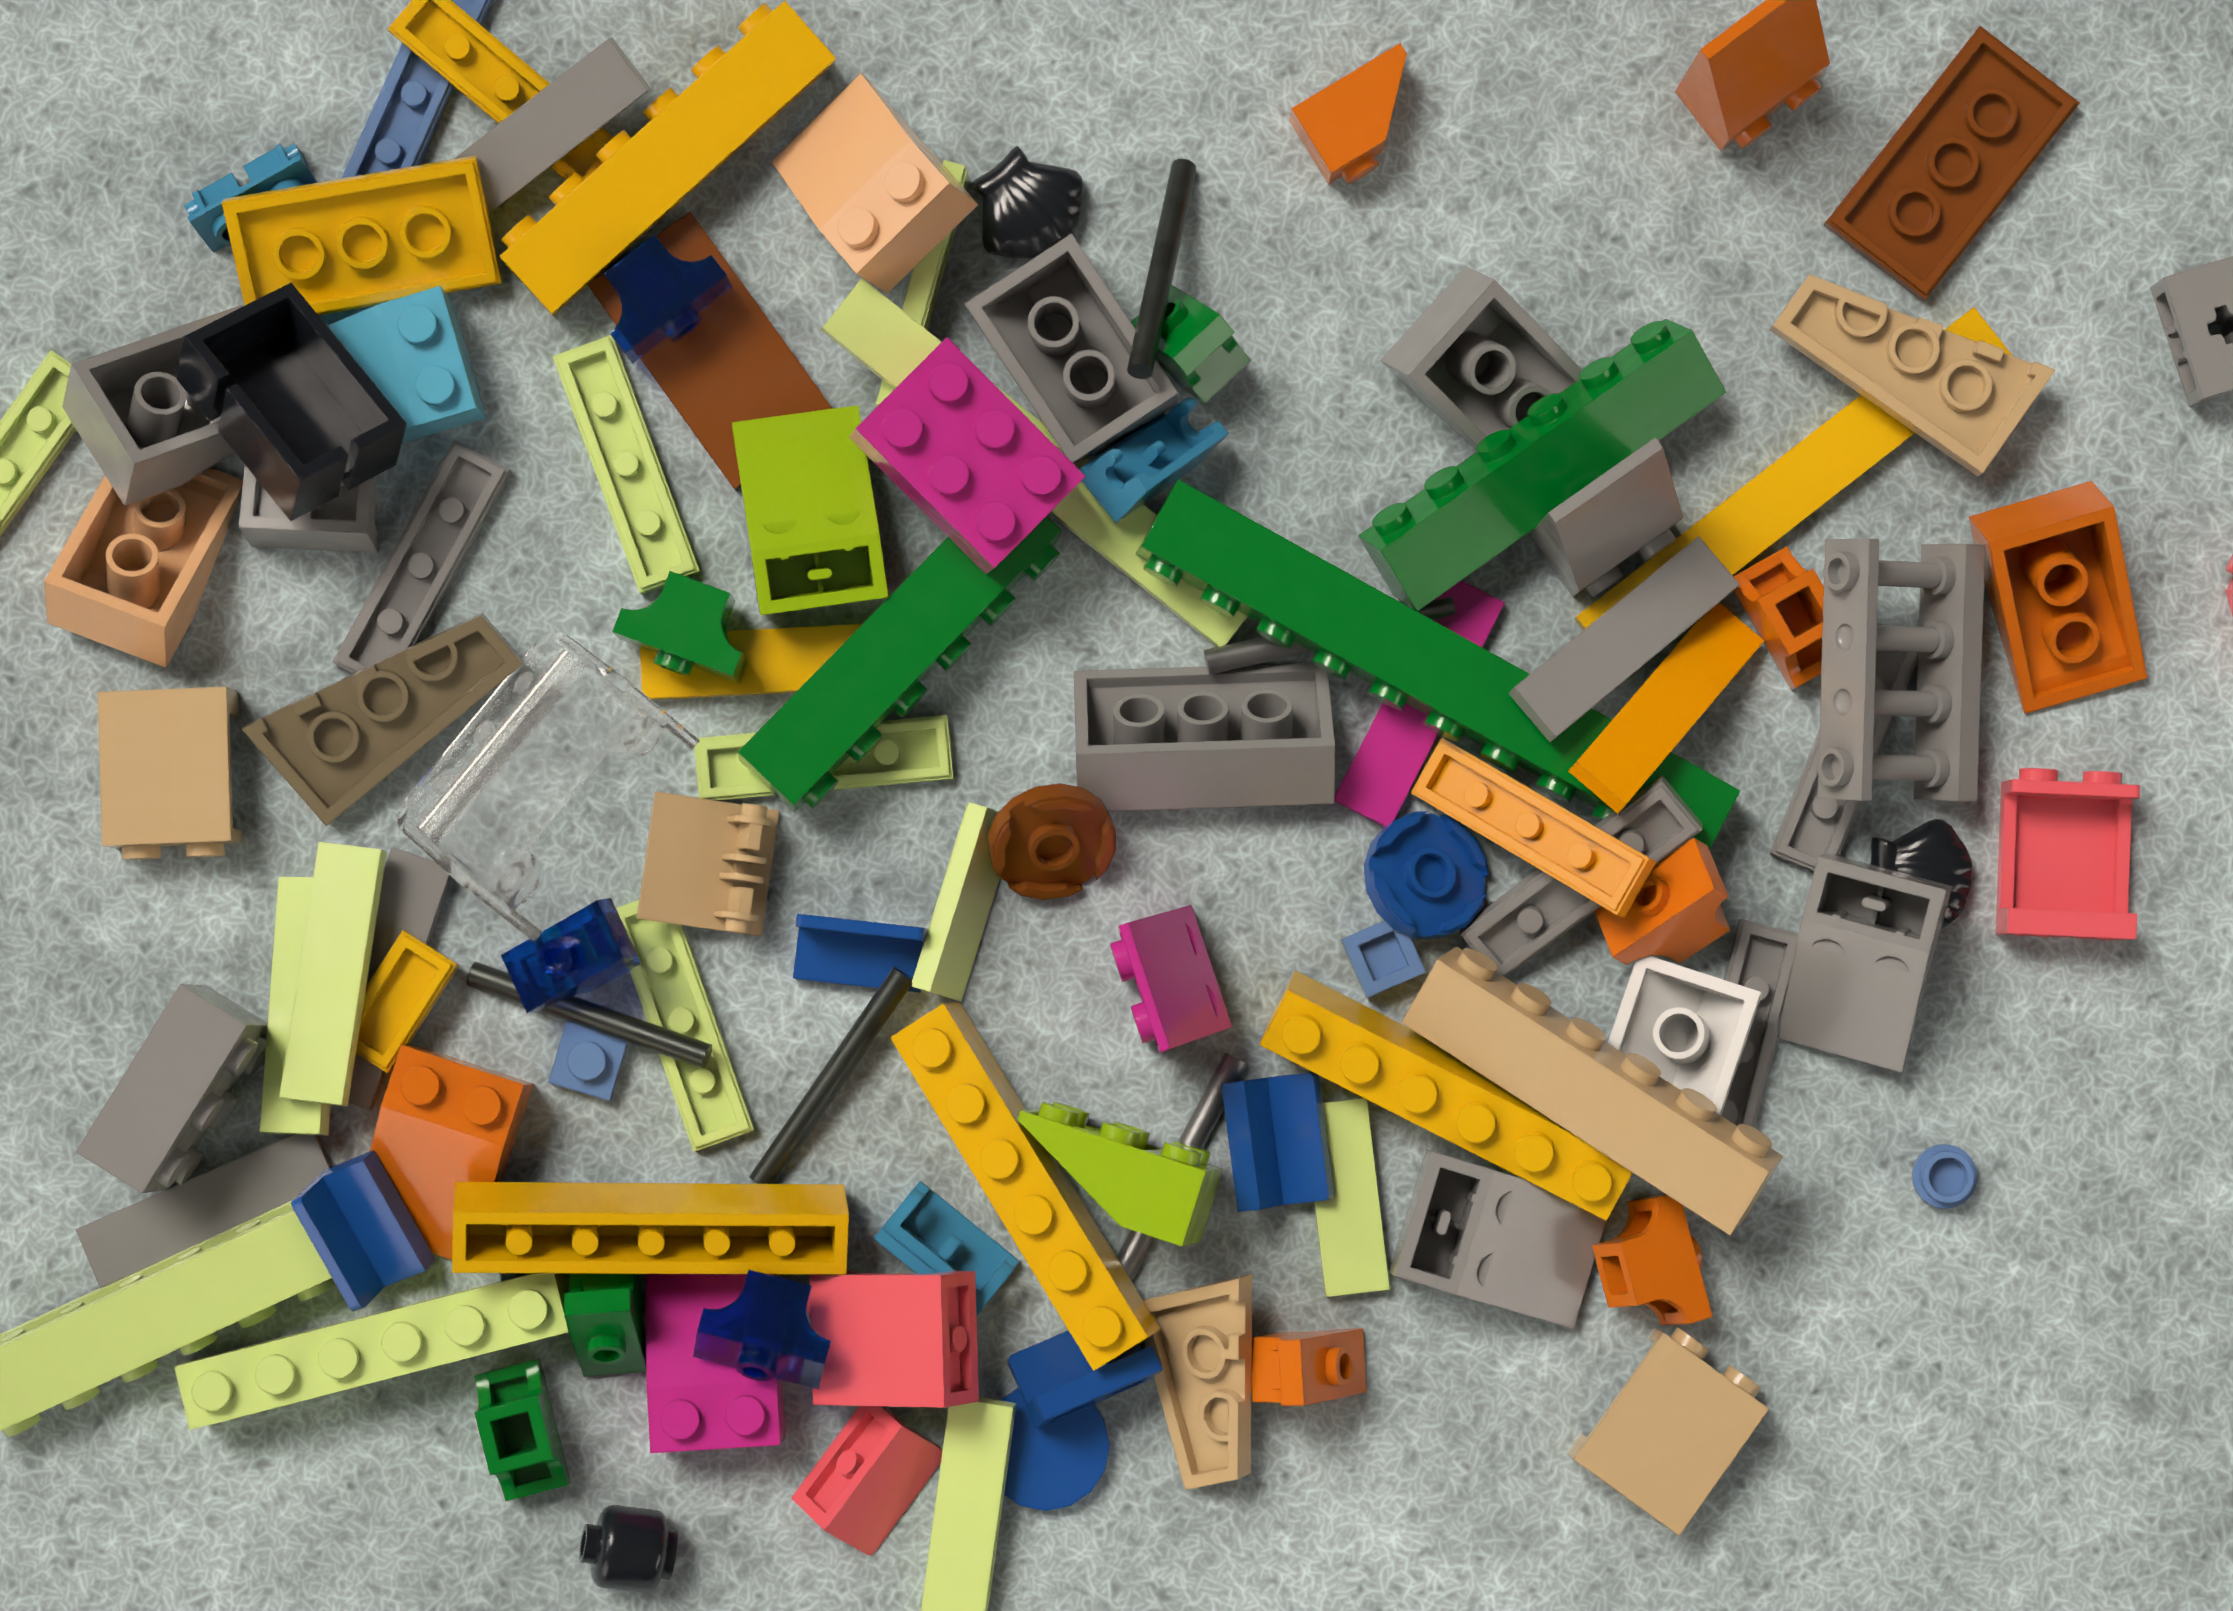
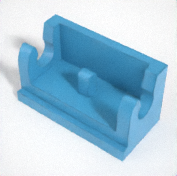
(1150, 460)
(938, 1239)

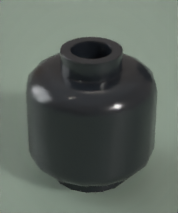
(629, 1548)

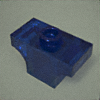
(661, 296)
(571, 957)
(765, 1333)

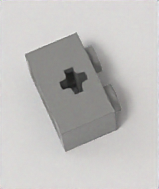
(2186, 308)

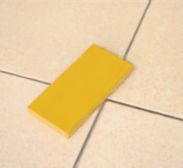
(366, 236)

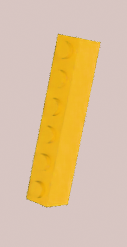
(668, 157)
(1436, 1092)
(1025, 1184)
(649, 1228)

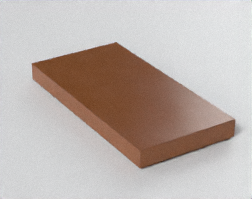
(1951, 164)
(728, 364)

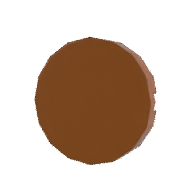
(1051, 841)

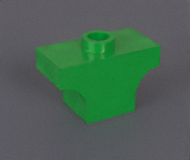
(1197, 346)
(685, 629)
(606, 1322)
(520, 1430)

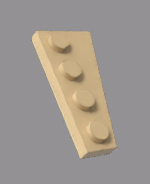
(1934, 382)

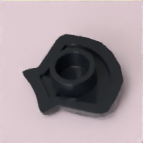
(1027, 205)
(1932, 854)

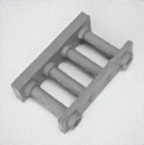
(1946, 673)

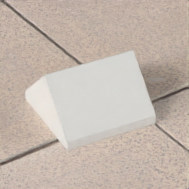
(1686, 1025)

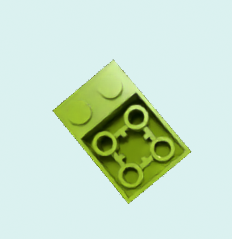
(809, 511)
(1136, 1183)

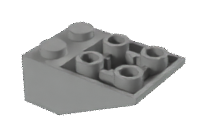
(1862, 961)
(1496, 1240)

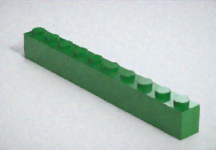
(1388, 646)

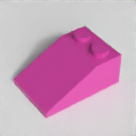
(696, 1400)

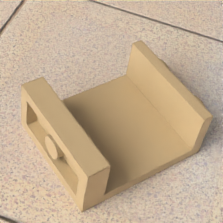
(167, 771)
(1672, 1430)

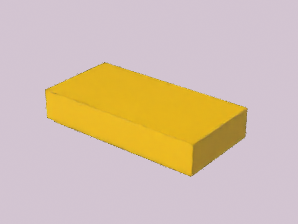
(401, 998)

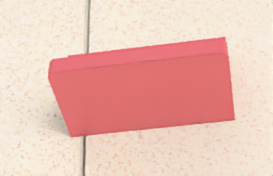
(868, 1478)

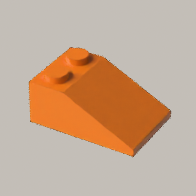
(1755, 69)
(2060, 595)
(444, 1127)

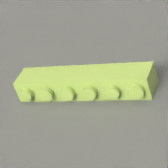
(154, 1313)
(372, 1348)

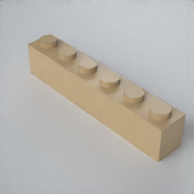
(1593, 1088)

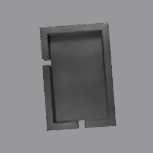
(290, 400)

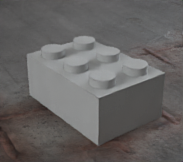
(176, 1090)

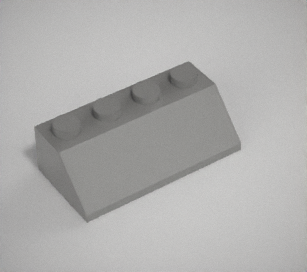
(1205, 738)

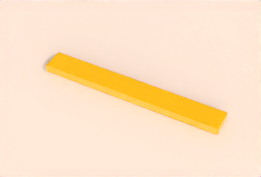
(1792, 484)

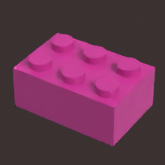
(966, 456)

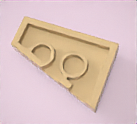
(1206, 1377)

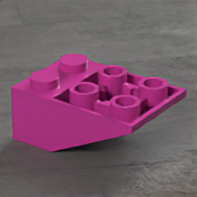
(1172, 978)

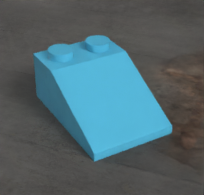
(416, 360)

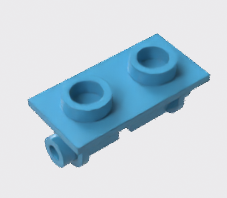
(269, 172)

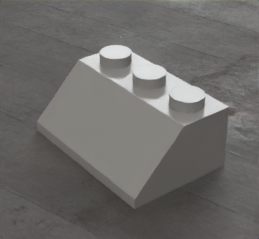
(1070, 351)

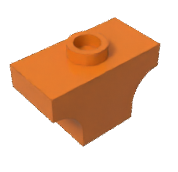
(1787, 613)
(1673, 911)
(1655, 1263)
(1308, 1366)

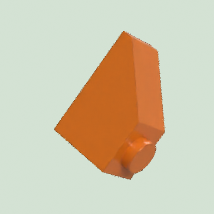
(1351, 118)

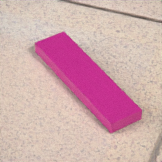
(1399, 739)

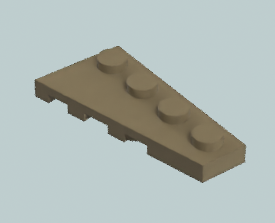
(371, 722)

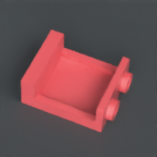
(2065, 856)
(896, 1338)

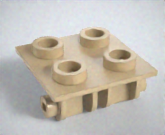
(707, 863)

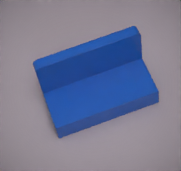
(855, 950)
(1277, 1141)
(361, 1229)
(1060, 1382)

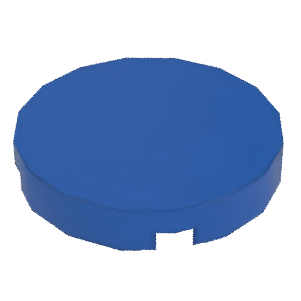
(1426, 875)
(1056, 1462)

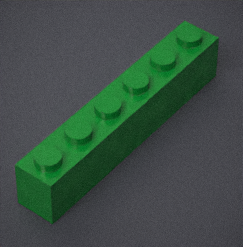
(1540, 462)
(884, 666)

